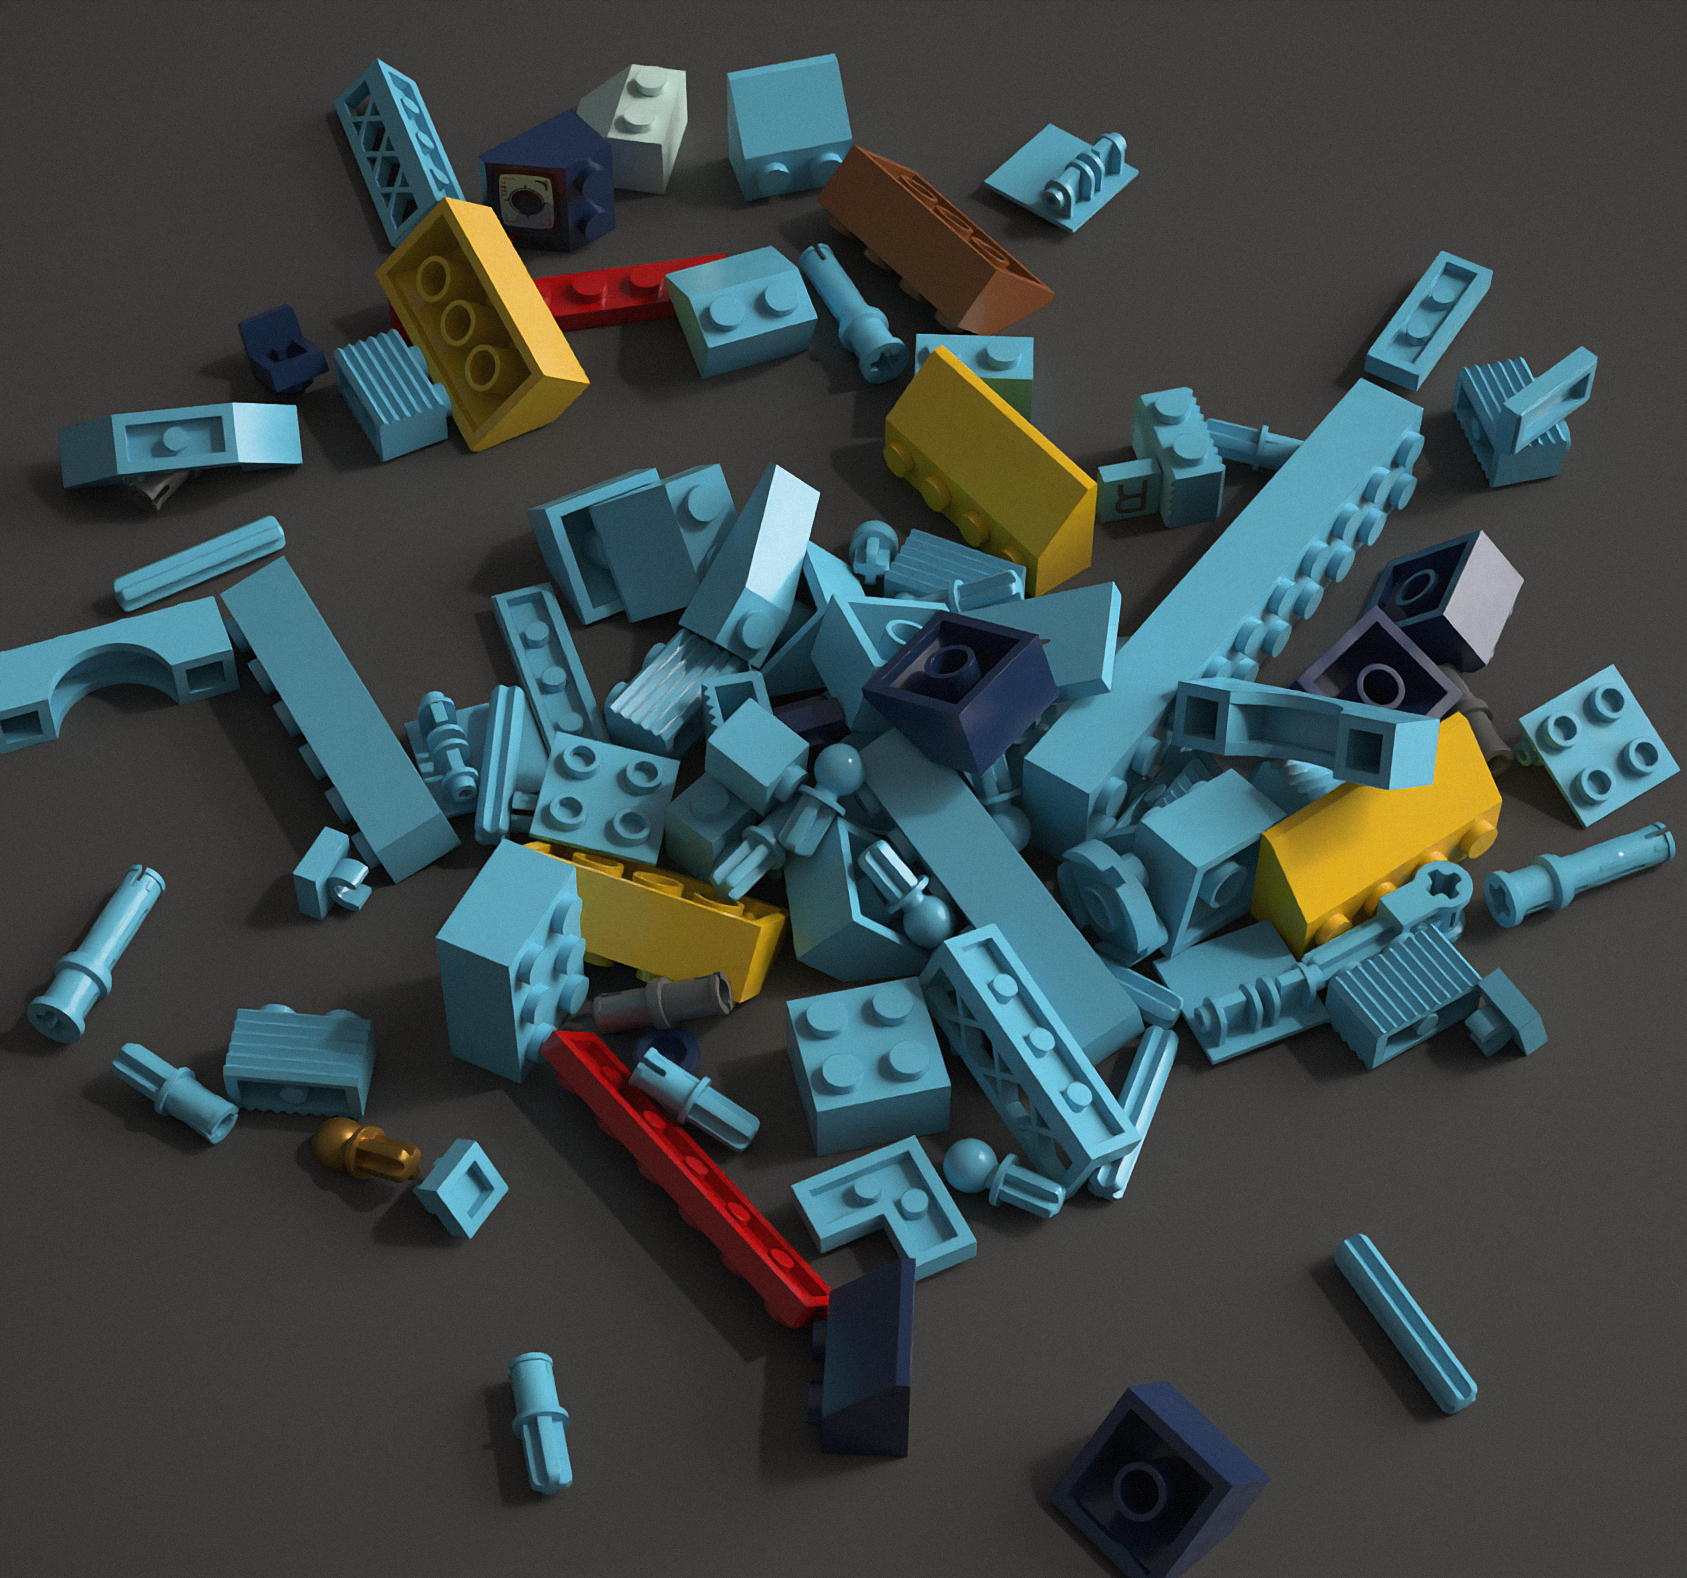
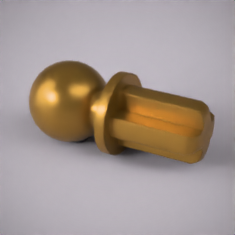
(364, 1151)

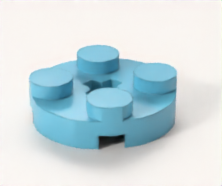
(1111, 898)

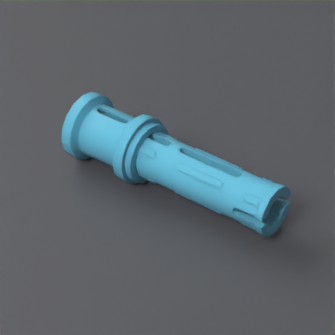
(861, 327)
(1555, 880)
(85, 974)

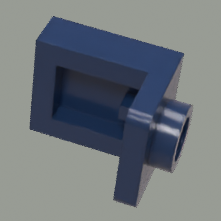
(279, 351)
(814, 720)

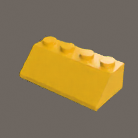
(481, 324)
(991, 473)
(1360, 842)
(671, 922)

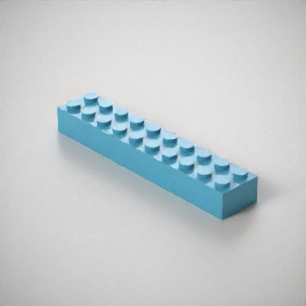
(1226, 613)

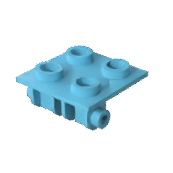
(1064, 176)
(1595, 746)
(451, 749)
(604, 799)
(1244, 991)

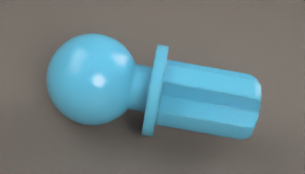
(873, 550)
(838, 773)
(994, 792)
(926, 918)
(973, 1167)

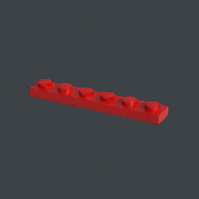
(604, 295)
(701, 1189)

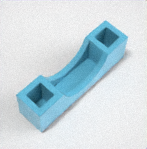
(170, 649)
(1350, 738)

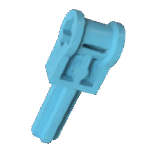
(1430, 899)

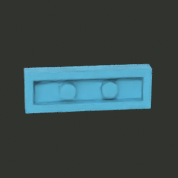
(1428, 321)

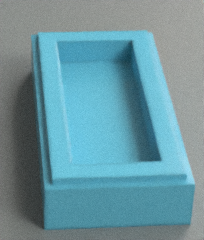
(1545, 401)

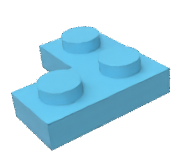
(888, 1191)

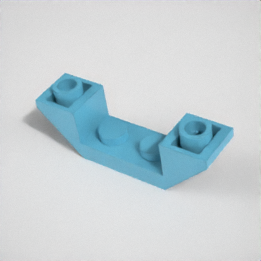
(179, 440)

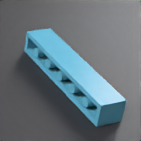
(339, 720)
(989, 883)

